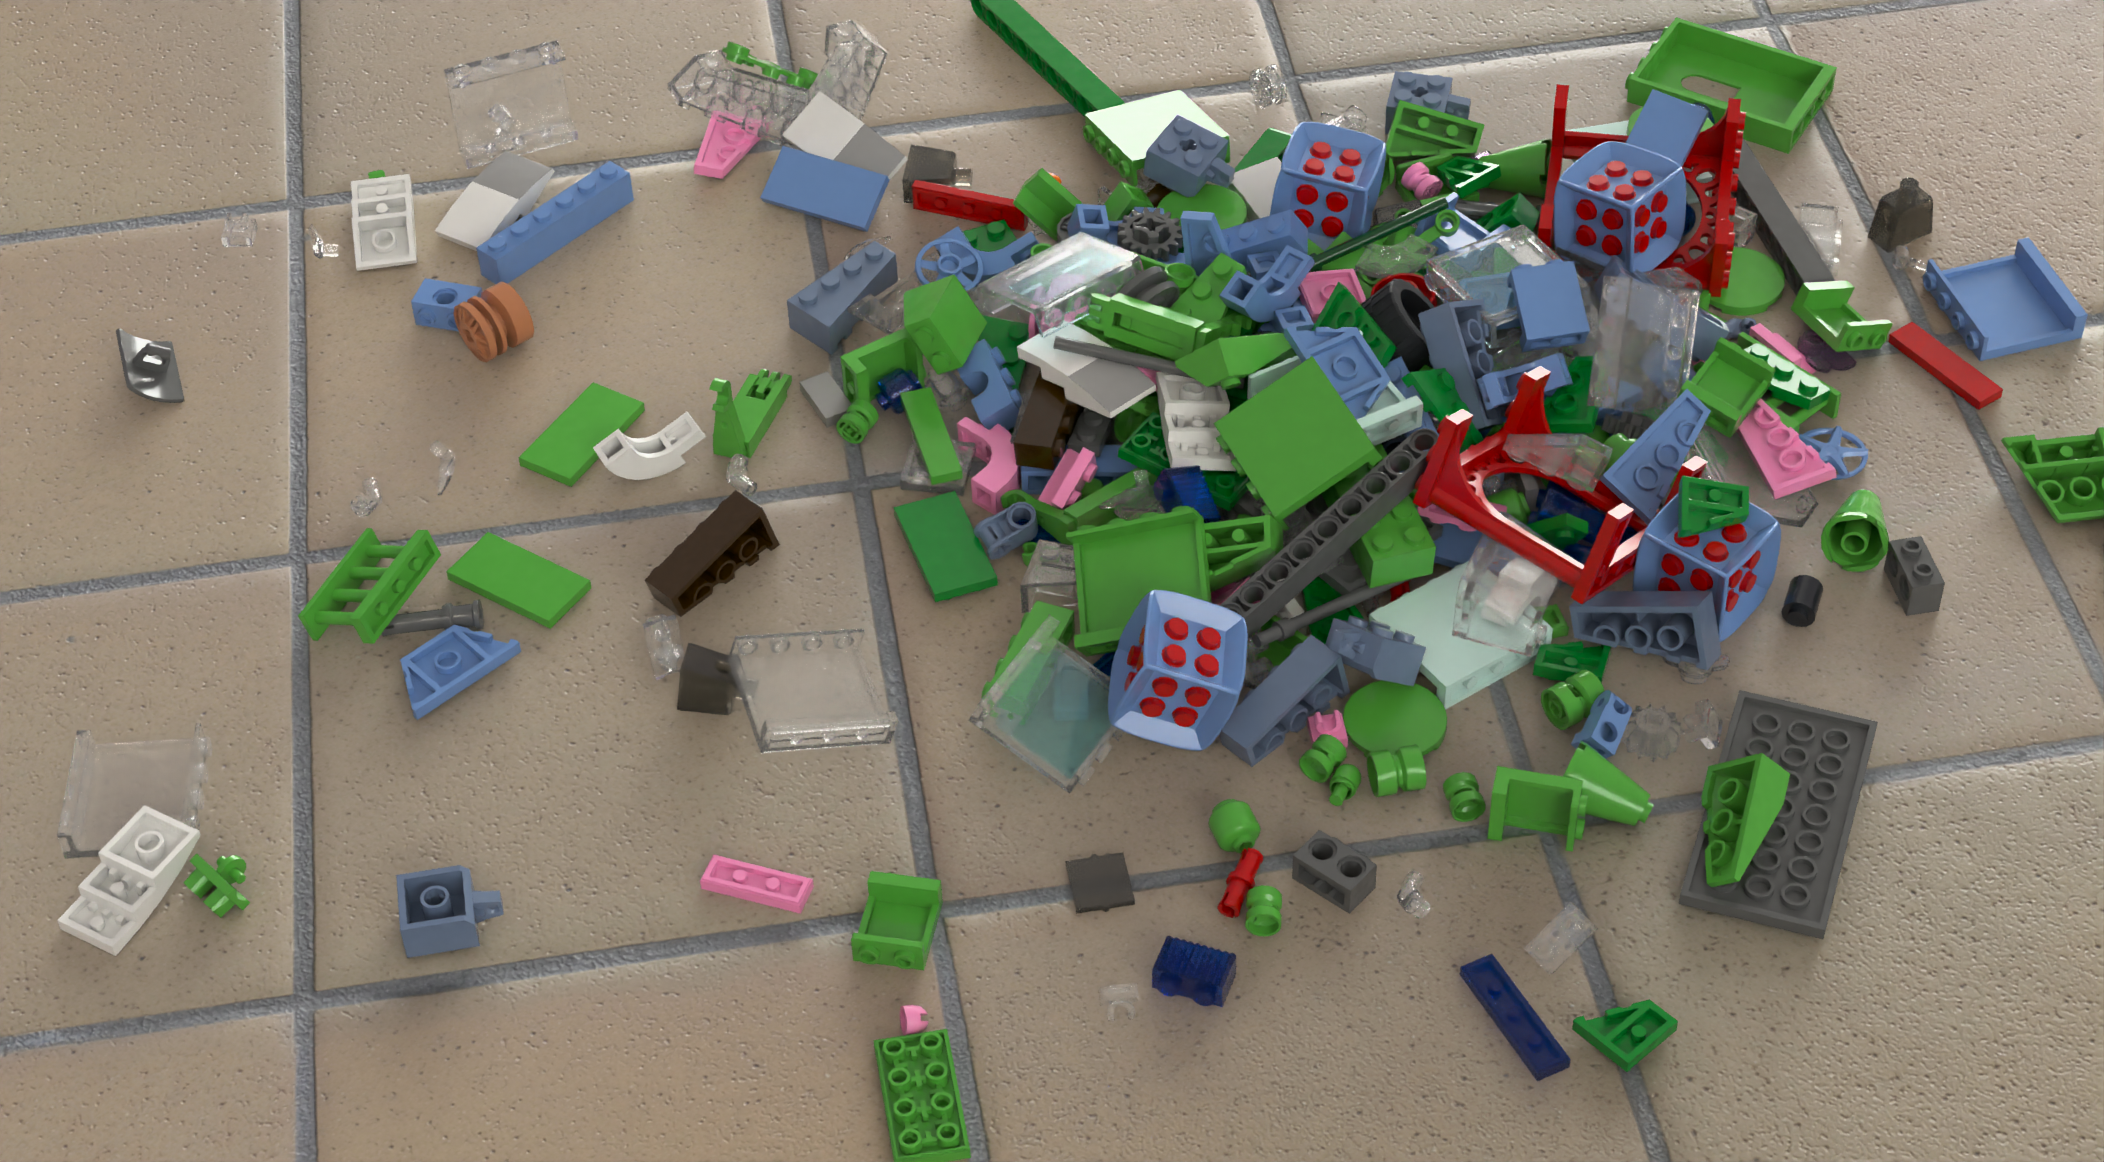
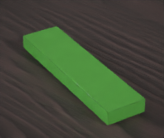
(931, 436)

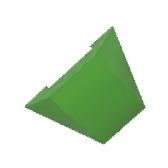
(2064, 473)

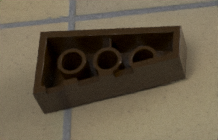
(1045, 426)

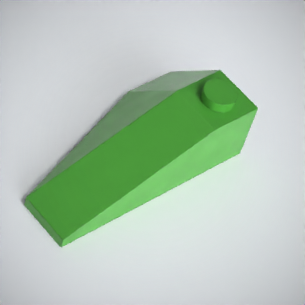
(1232, 358)

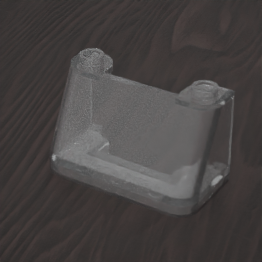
(1503, 597)

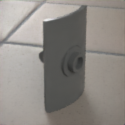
(150, 368)

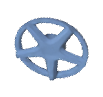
(949, 263)
(1833, 452)

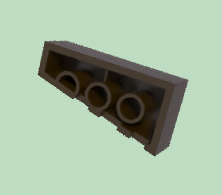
(712, 554)

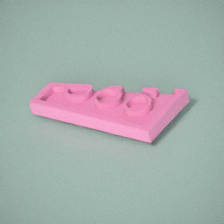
(1780, 455)

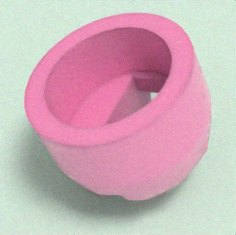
(911, 1019)

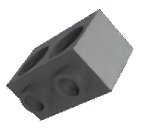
(1914, 575)
(1334, 871)

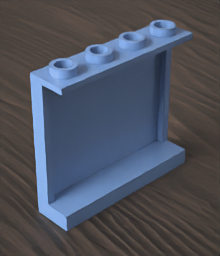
(2007, 303)

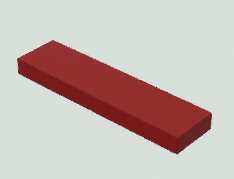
(967, 204)
(1945, 365)

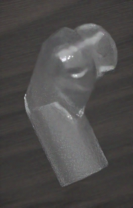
(1493, 485)

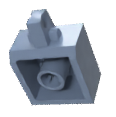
(1425, 91)
(1188, 157)
(1376, 649)
(442, 910)

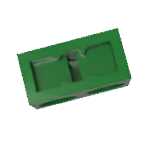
(1512, 213)

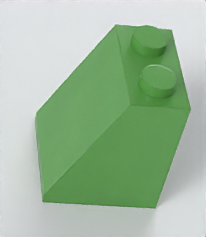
(943, 322)

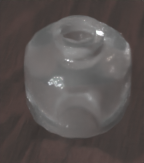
(948, 390)

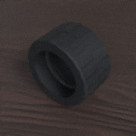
(1396, 313)

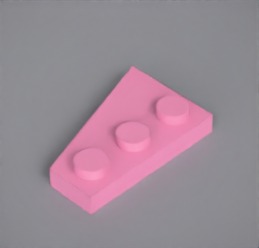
(722, 148)

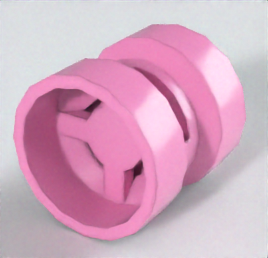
(1421, 182)

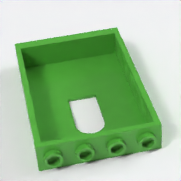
(1775, 86)

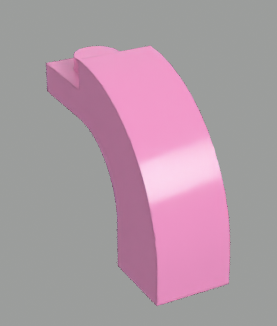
(1001, 470)

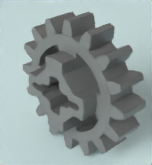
(1150, 234)
(1629, 424)

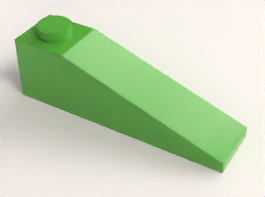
(1741, 807)

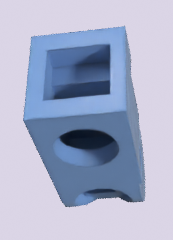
(1605, 724)

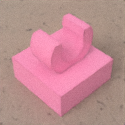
(1327, 724)

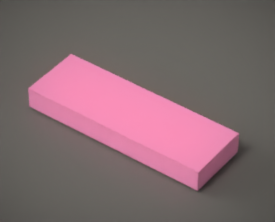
(757, 884)

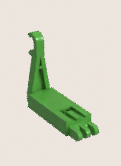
(1157, 327)
(745, 420)
(1080, 513)

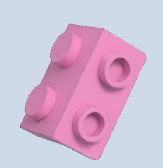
(1069, 478)

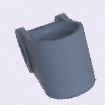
(1004, 533)

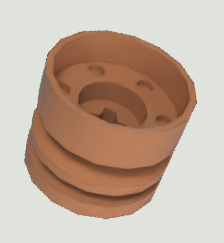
(493, 321)

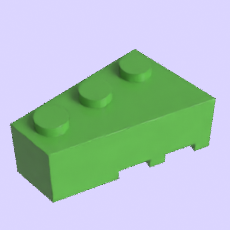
(1424, 132)
(1240, 547)

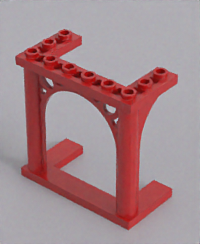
(1711, 152)
(1456, 480)

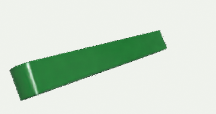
(1046, 55)

